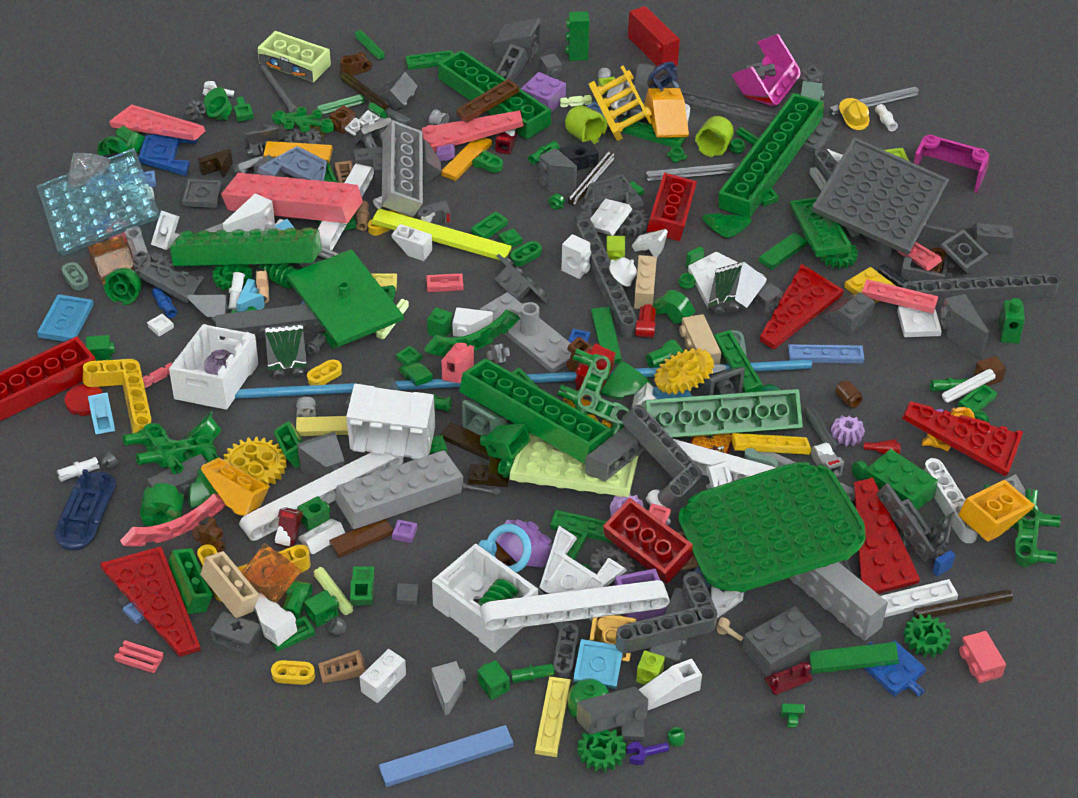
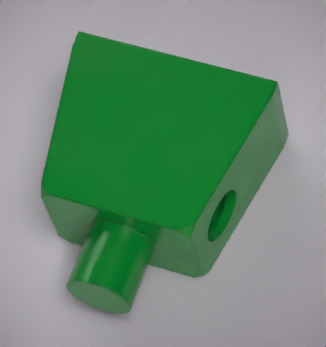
(1011, 312)
(506, 441)

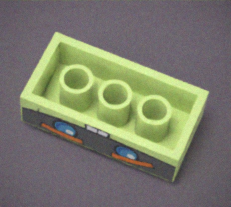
(294, 56)

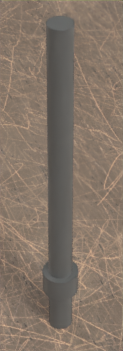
(291, 108)

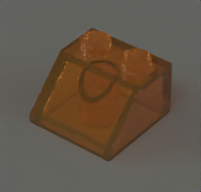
(110, 255)
(270, 573)

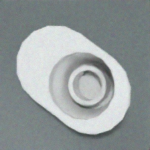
(623, 270)

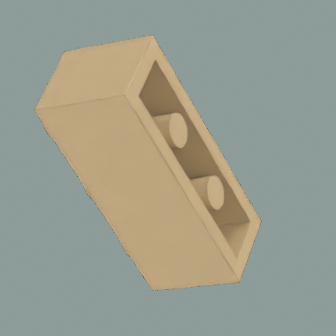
(645, 281)
(699, 335)
(229, 584)

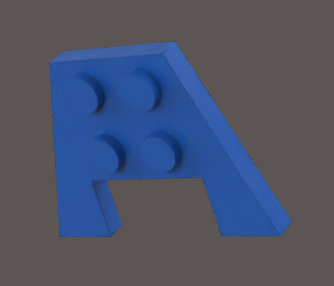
(161, 153)

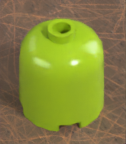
(585, 123)
(714, 136)

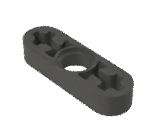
(568, 658)

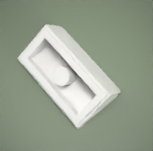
(319, 536)

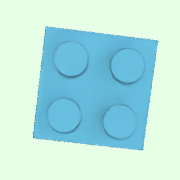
(598, 662)

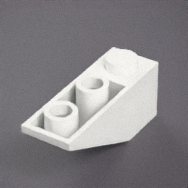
(274, 621)
(673, 684)

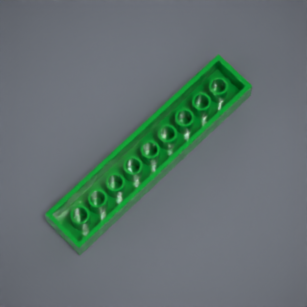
(771, 155)

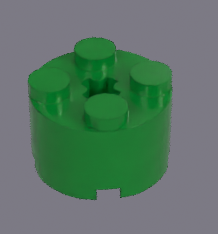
(161, 504)

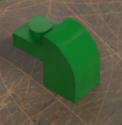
(675, 305)
(362, 586)

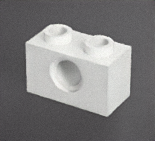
(576, 256)
(382, 675)

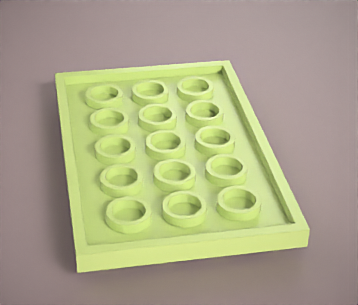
(549, 466)

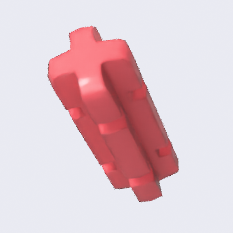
(156, 375)

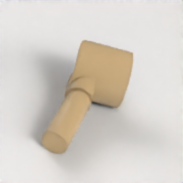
(723, 628)

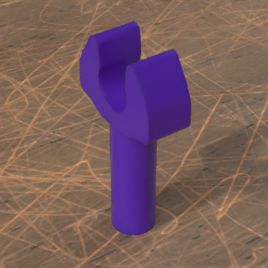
(644, 751)

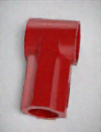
(645, 325)

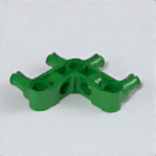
(591, 387)
(167, 451)
(1028, 534)

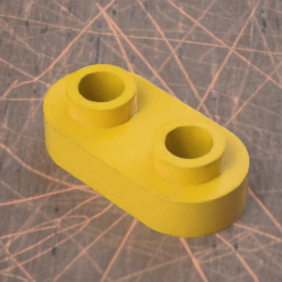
(324, 373)
(293, 672)

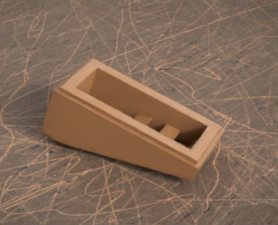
(342, 167)
(346, 659)

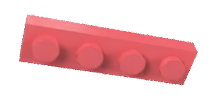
(900, 296)

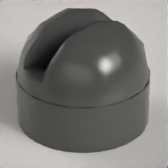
(110, 459)
(337, 626)

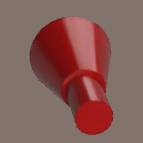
(883, 446)

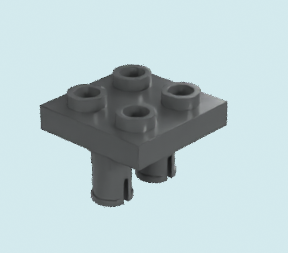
(368, 132)

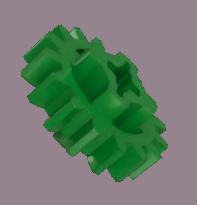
(841, 260)
(224, 275)
(927, 635)
(601, 750)

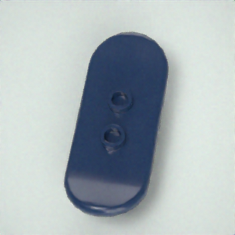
(662, 76)
(84, 509)

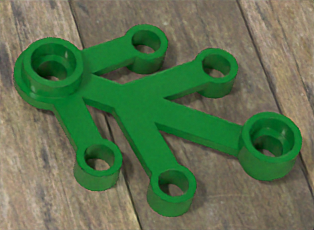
(302, 120)

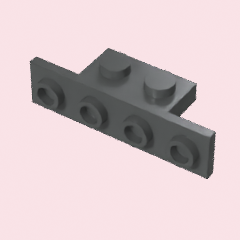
(514, 283)
(908, 520)

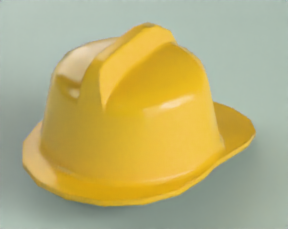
(854, 113)

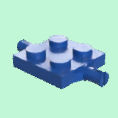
(899, 676)

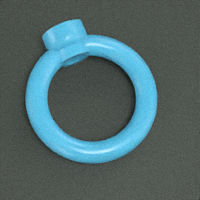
(490, 546)

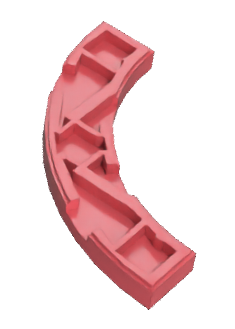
(141, 535)

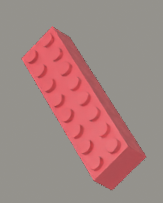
(296, 196)

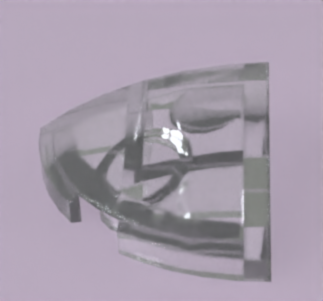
(86, 166)

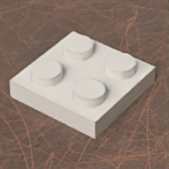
(610, 216)
(918, 323)

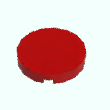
(77, 399)

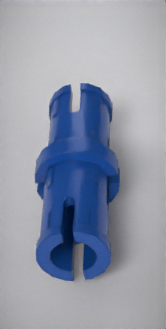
(164, 302)

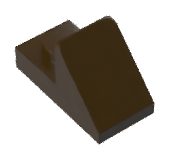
(218, 161)
(487, 474)

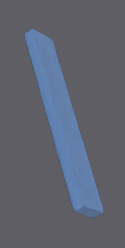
(445, 756)

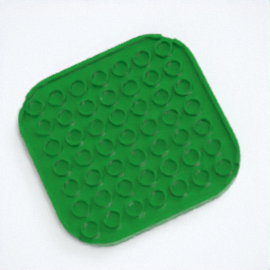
(771, 526)

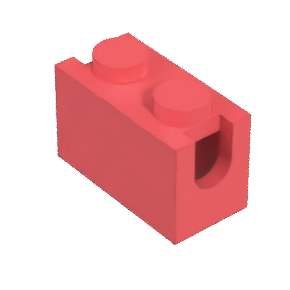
(459, 360)
(982, 657)

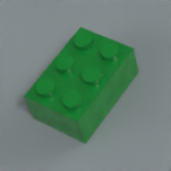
(904, 478)

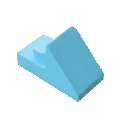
(250, 297)
(101, 413)

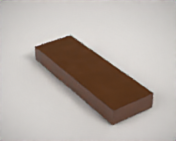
(360, 537)

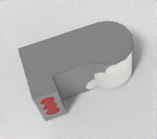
(823, 455)

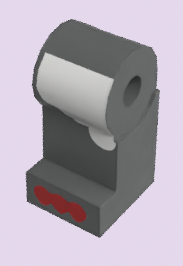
(435, 213)

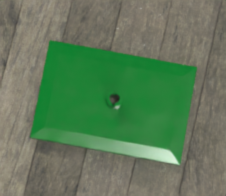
(345, 297)

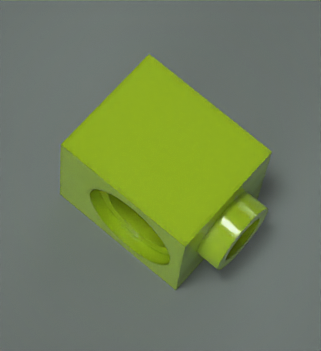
(615, 247)
(649, 667)

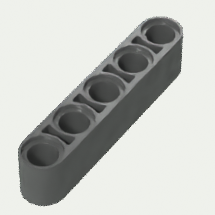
(641, 86)

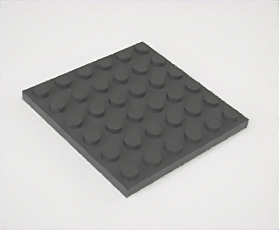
(880, 195)

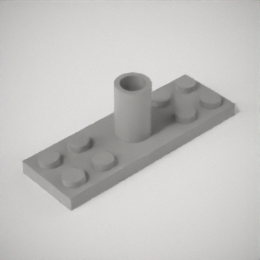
(532, 333)

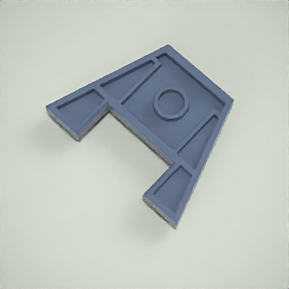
(296, 163)

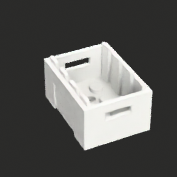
(188, 373)
(390, 422)
(456, 592)

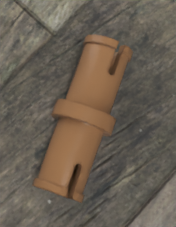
(362, 216)

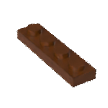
(487, 100)

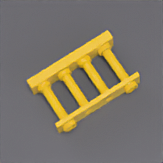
(611, 115)

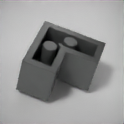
(373, 158)

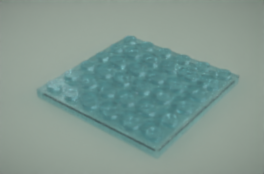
(100, 208)

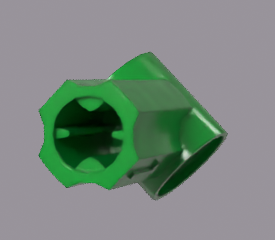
(131, 138)
(658, 356)
(296, 595)

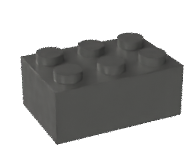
(781, 641)

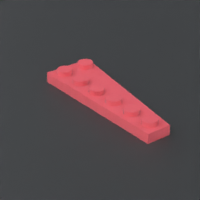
(153, 122)
(463, 132)

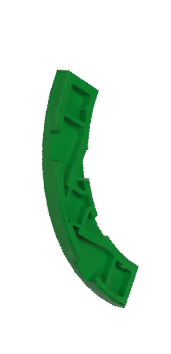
(442, 345)

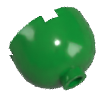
(123, 285)
(584, 690)

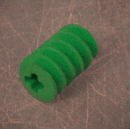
(278, 273)
(499, 590)

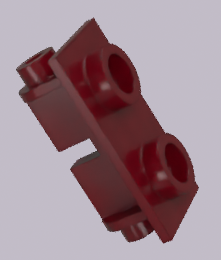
(789, 678)

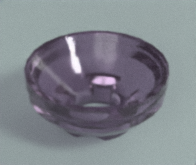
(214, 361)

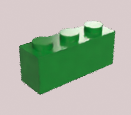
(577, 36)
(191, 585)

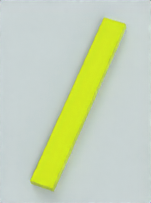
(443, 234)

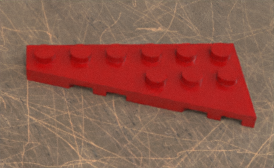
(800, 304)
(973, 437)
(883, 556)
(153, 591)

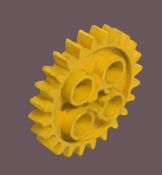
(684, 371)
(258, 459)

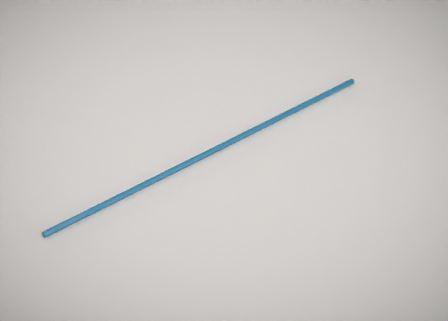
(439, 383)

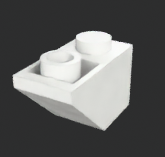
(413, 242)

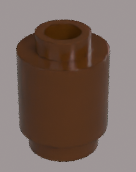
(848, 393)

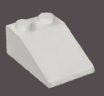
(251, 215)

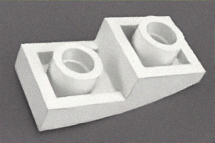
(355, 124)

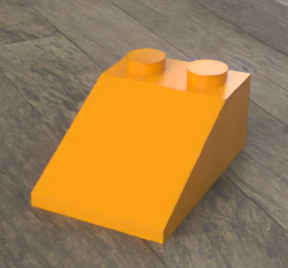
(667, 112)
(235, 487)
(994, 509)

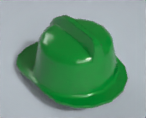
(217, 104)
(205, 427)

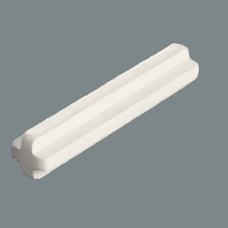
(968, 385)

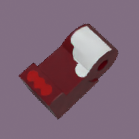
(506, 138)
(288, 526)

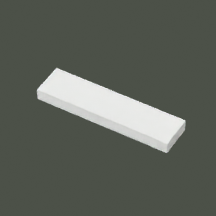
(919, 596)

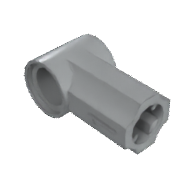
(136, 243)

